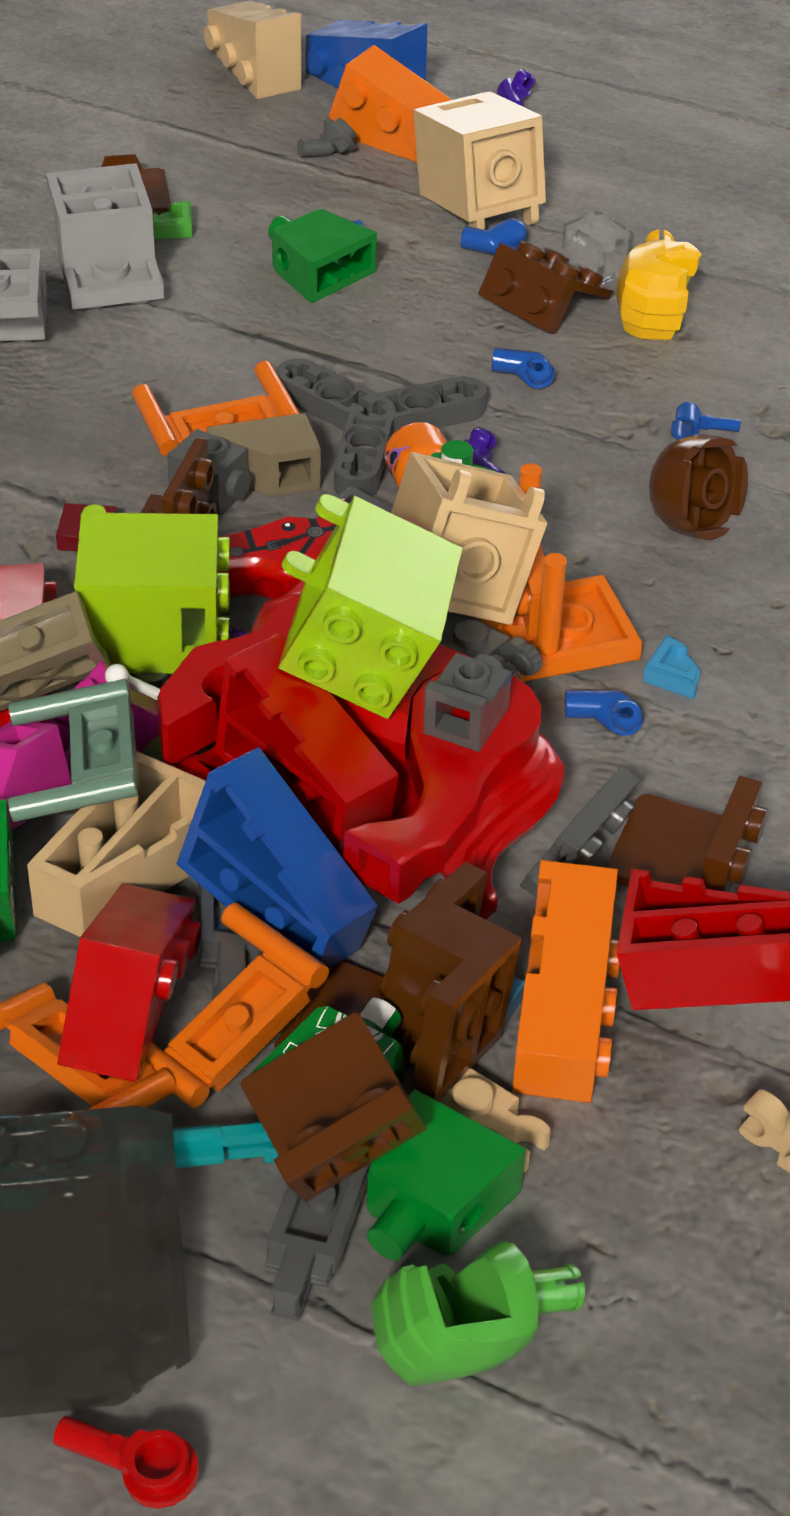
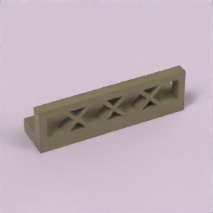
(41, 645)

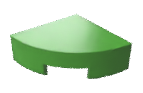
(175, 222)

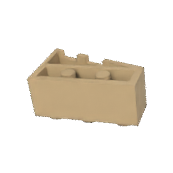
(257, 46)
(115, 844)

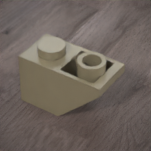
(280, 453)

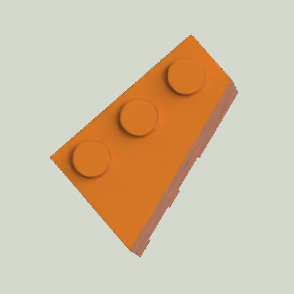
(379, 102)
(566, 984)

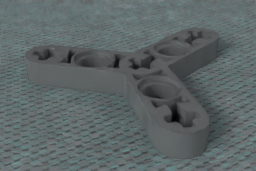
(373, 416)

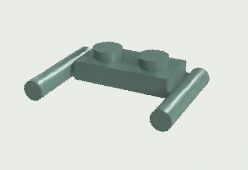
(100, 748)

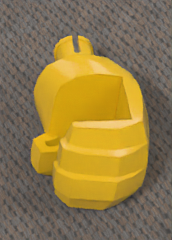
(654, 285)

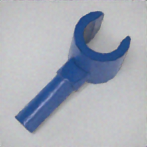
(695, 420)

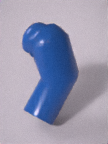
(487, 241)
(527, 365)
(607, 707)

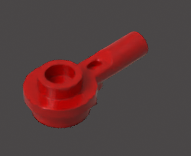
(155, 1464)

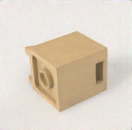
(481, 157)
(485, 517)

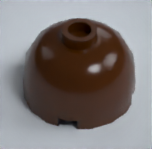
(698, 485)

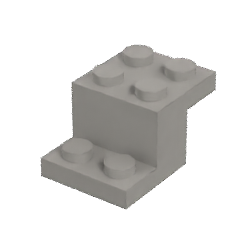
(105, 236)
(22, 295)

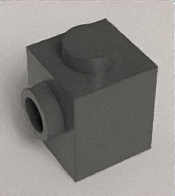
(231, 468)

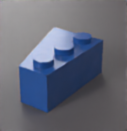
(342, 41)
(268, 854)

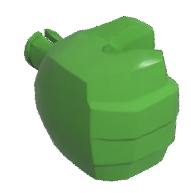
(461, 1324)

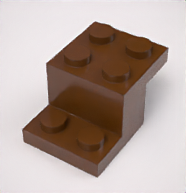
(449, 980)

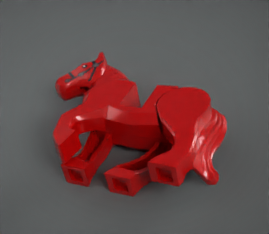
(448, 798)

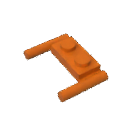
(174, 428)
(544, 589)
(243, 1014)
(37, 1031)

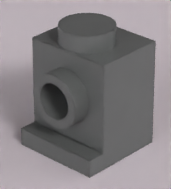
(471, 685)

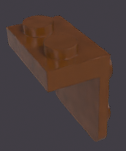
(537, 283)
(689, 841)

